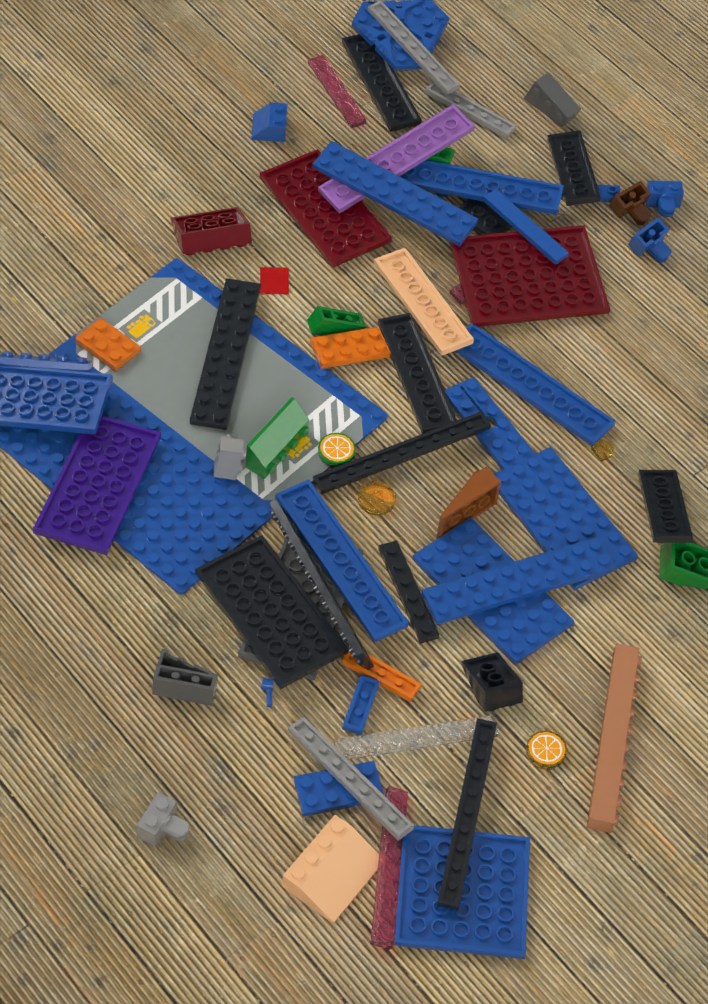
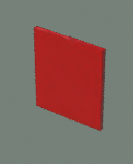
(274, 280)

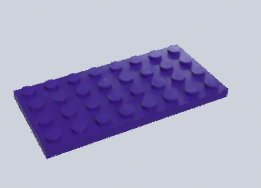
(97, 485)

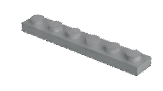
(473, 110)

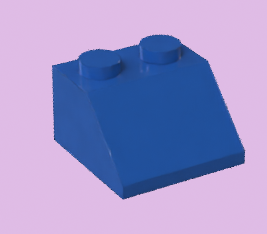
(270, 123)

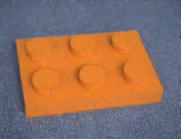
(108, 344)

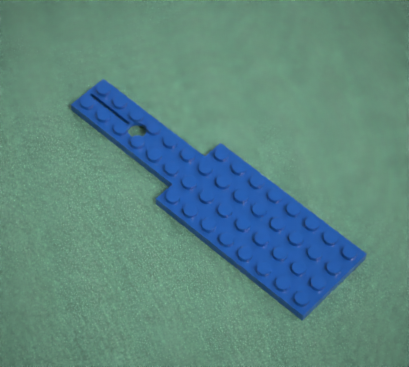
(539, 485)

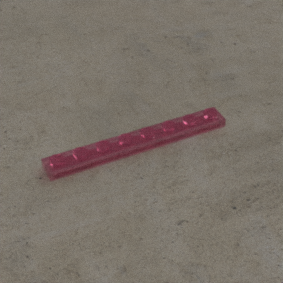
(388, 878)

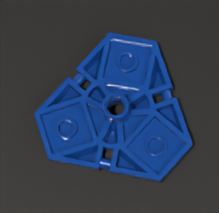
(422, 19)

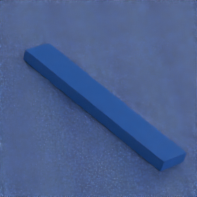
(525, 226)

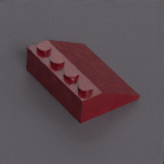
(211, 230)

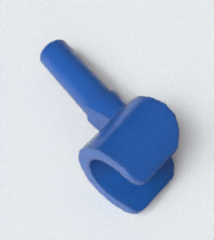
(267, 684)

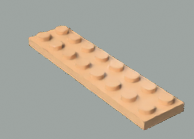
(423, 301)

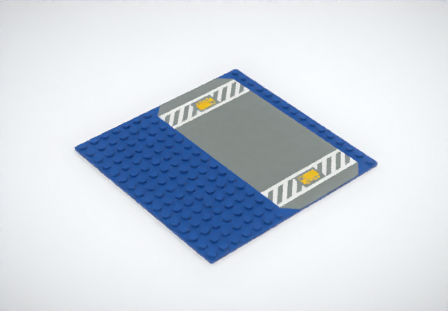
(180, 508)

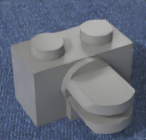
(229, 457)
(161, 820)

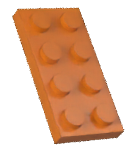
(350, 347)

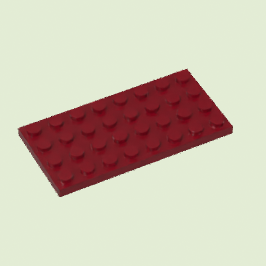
(333, 234)

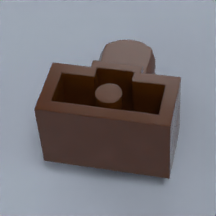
(631, 202)

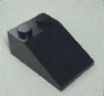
(493, 681)

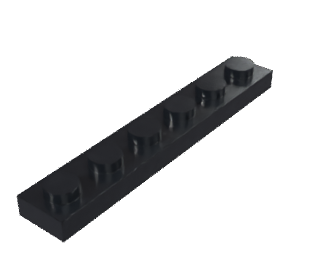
(408, 592)

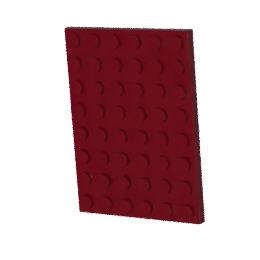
(515, 283)

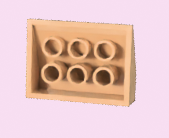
(332, 869)

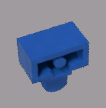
(665, 196)
(650, 240)

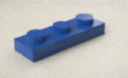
(361, 705)

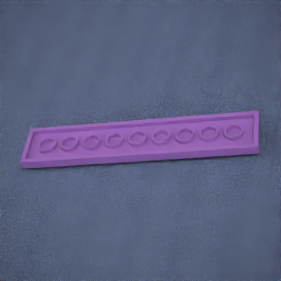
(405, 152)

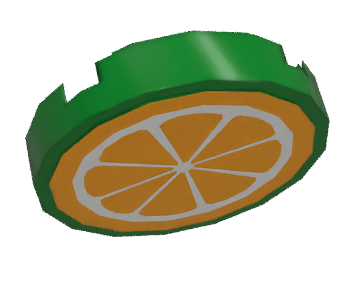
(336, 449)

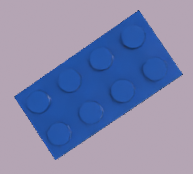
(322, 793)

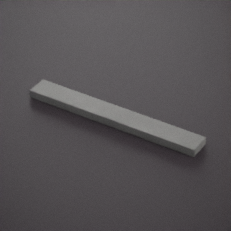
(413, 47)
(351, 778)

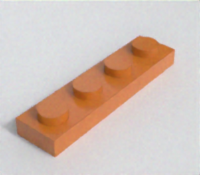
(388, 676)

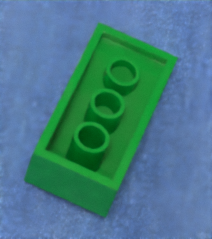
(684, 564)

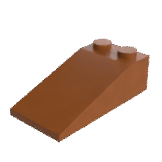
(472, 500)

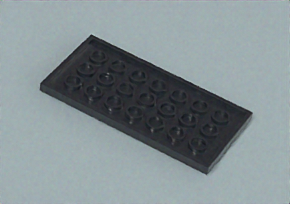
(271, 611)

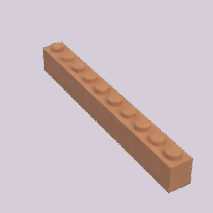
(613, 738)

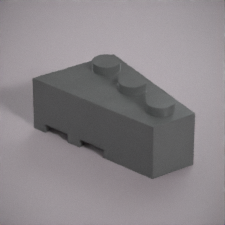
(552, 100)
(183, 681)

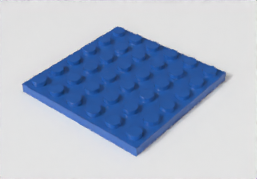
(492, 899)

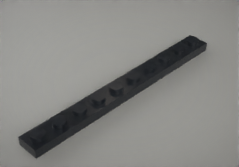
(401, 452)
(467, 815)

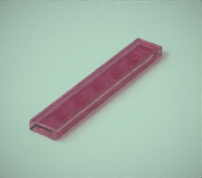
(337, 91)

